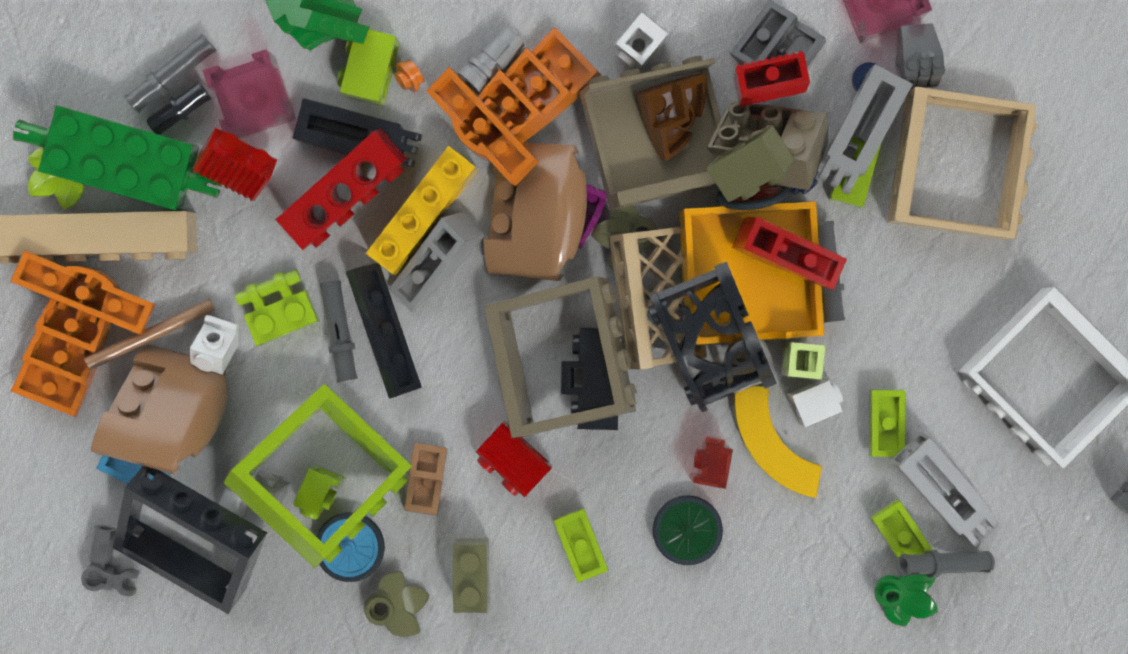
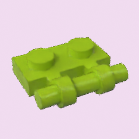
(281, 317)

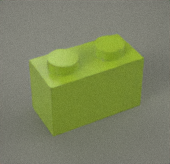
(369, 68)

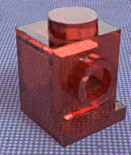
(712, 463)

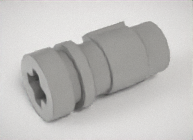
(493, 57)

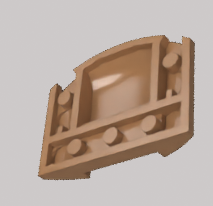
(539, 218)
(162, 411)

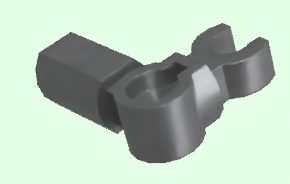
(99, 574)

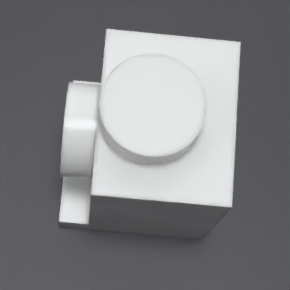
(644, 31)
(214, 345)

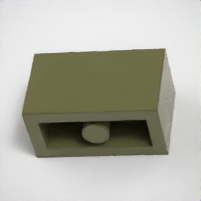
(751, 164)
(471, 575)

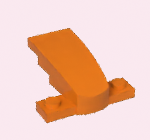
(515, 103)
(71, 329)

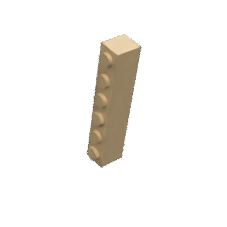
(98, 234)

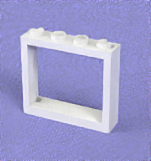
(1090, 340)

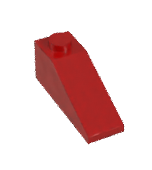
(788, 252)

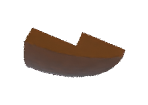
(671, 111)

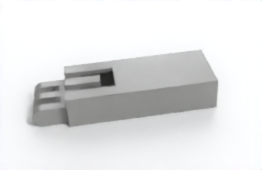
(868, 120)
(933, 478)

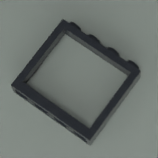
(198, 516)

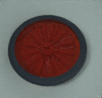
(765, 197)

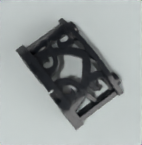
(724, 297)

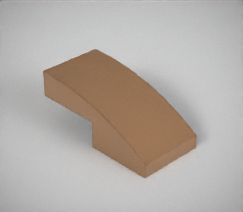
(425, 479)

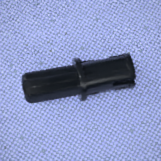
(178, 108)

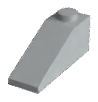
(436, 259)

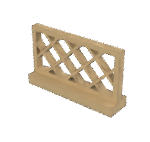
(632, 295)

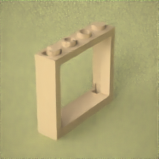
(1018, 159)

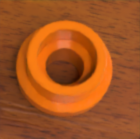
(408, 76)

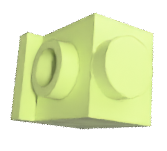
(803, 360)

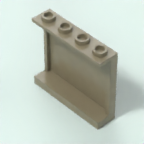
(623, 147)

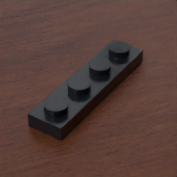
(383, 330)

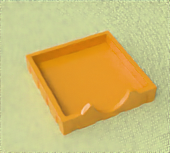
(775, 300)

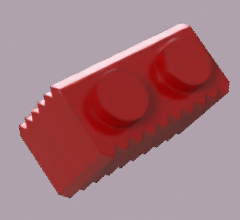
(771, 79)
(234, 164)
(513, 459)

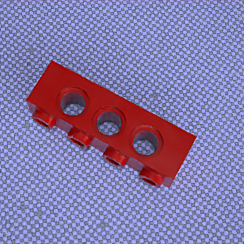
(299, 218)

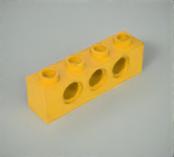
(422, 211)

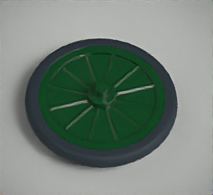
(687, 530)

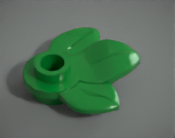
(908, 600)

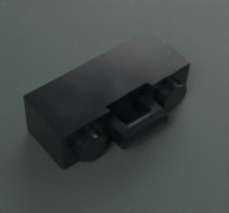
(596, 386)

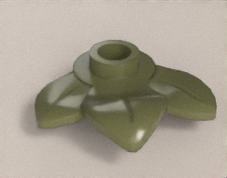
(623, 221)
(401, 605)

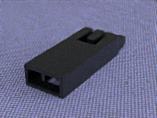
(345, 129)

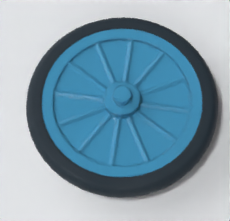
(360, 555)

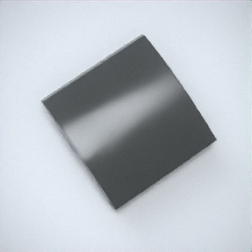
(775, 34)

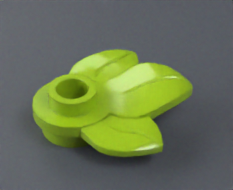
(44, 185)

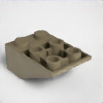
(801, 131)

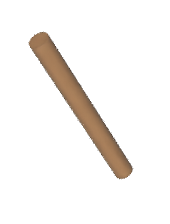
(150, 334)

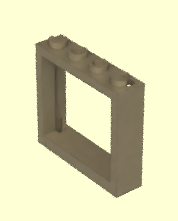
(510, 366)

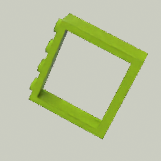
(277, 516)

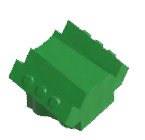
(318, 20)

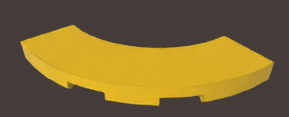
(767, 448)

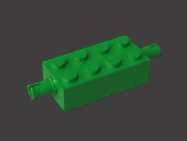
(116, 158)

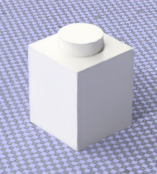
(816, 402)

